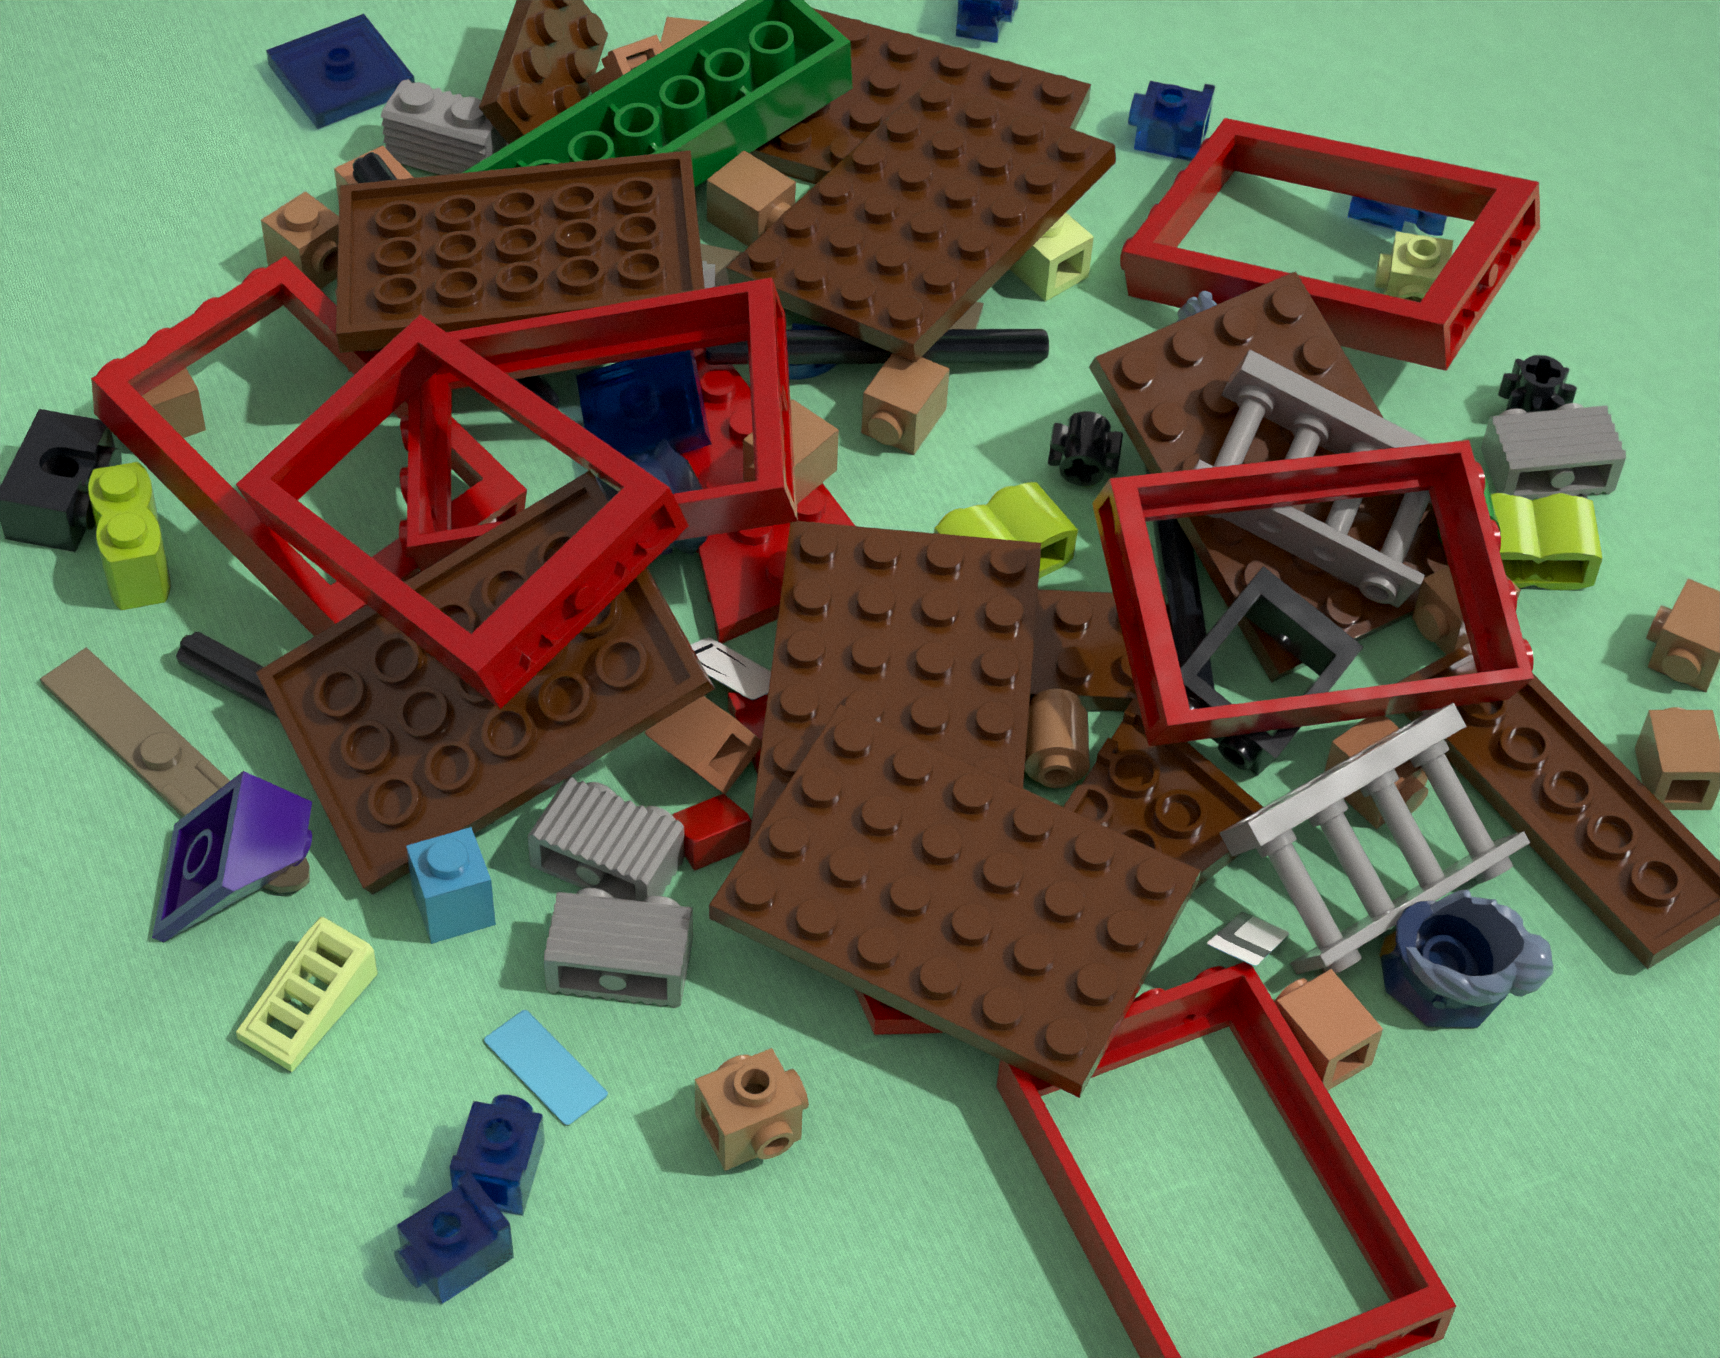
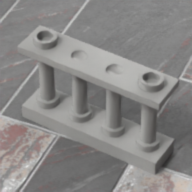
(1340, 426)
(1323, 804)

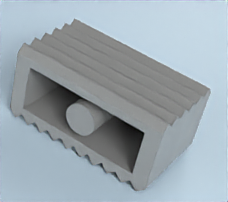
(437, 129)
(1554, 451)
(606, 843)
(618, 947)

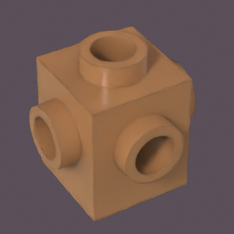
(750, 1108)

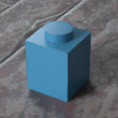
(451, 885)

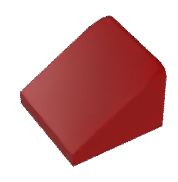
(714, 830)

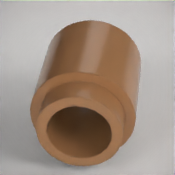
(1057, 739)

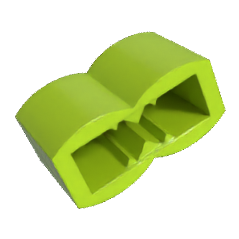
(1019, 515)
(129, 535)
(1549, 541)

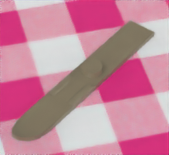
(145, 742)

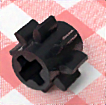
(1537, 385)
(1085, 448)

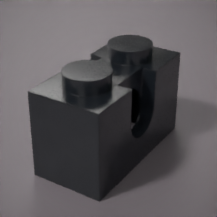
(48, 481)

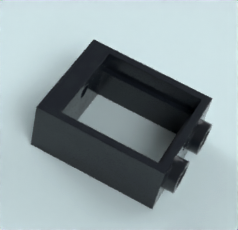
(1295, 627)

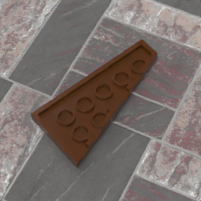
(1163, 797)

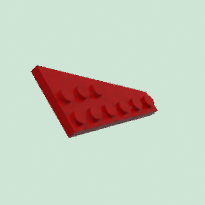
(743, 566)

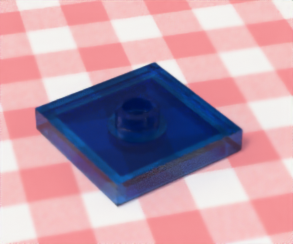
(339, 70)
(644, 401)

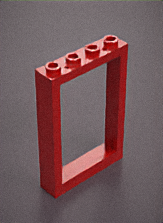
(1421, 332)
(604, 337)
(119, 404)
(1469, 541)
(553, 601)
(1239, 1000)

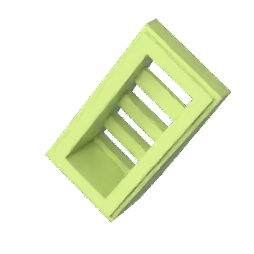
(330, 956)

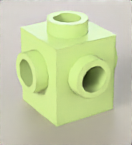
(1412, 265)

